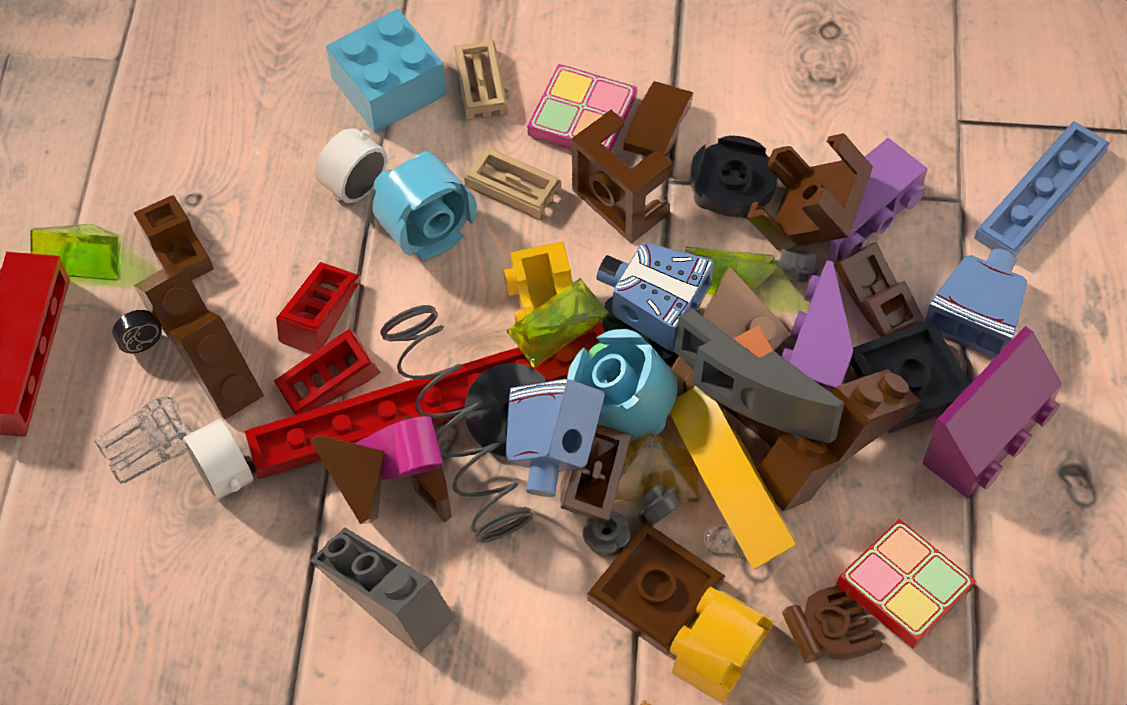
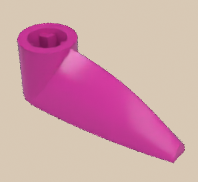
(408, 447)

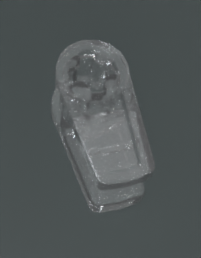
(143, 441)

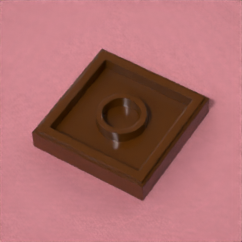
(654, 587)

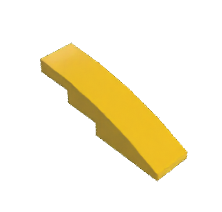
(732, 477)

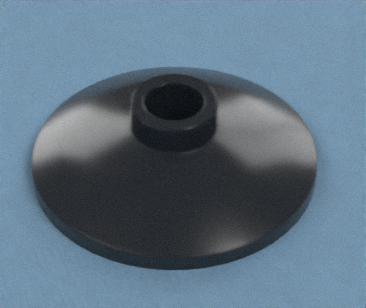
(492, 389)

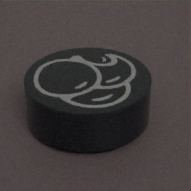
(136, 331)

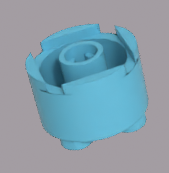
(423, 205)
(635, 382)

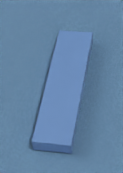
(1042, 190)

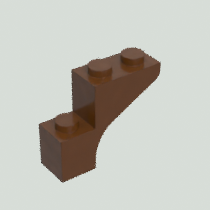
(200, 339)
(801, 465)

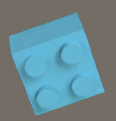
(386, 70)

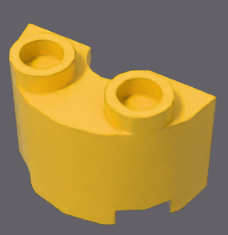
(537, 276)
(719, 643)

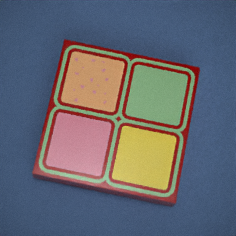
(905, 583)

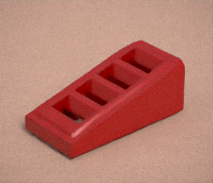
(312, 332)
(335, 387)

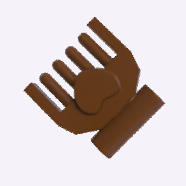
(825, 626)

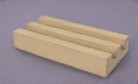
(485, 105)
(508, 187)

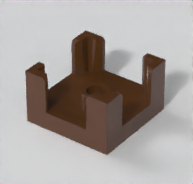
(612, 186)
(817, 199)

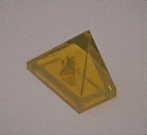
(653, 462)

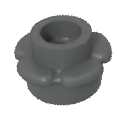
(797, 264)
(658, 503)
(607, 544)

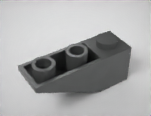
(385, 588)

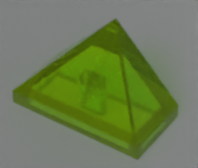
(83, 249)
(750, 267)
(557, 322)

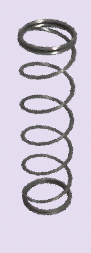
(483, 532)

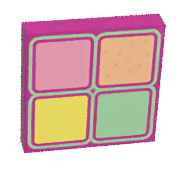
(576, 101)

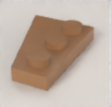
(733, 310)

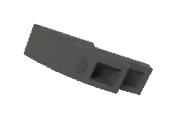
(757, 387)

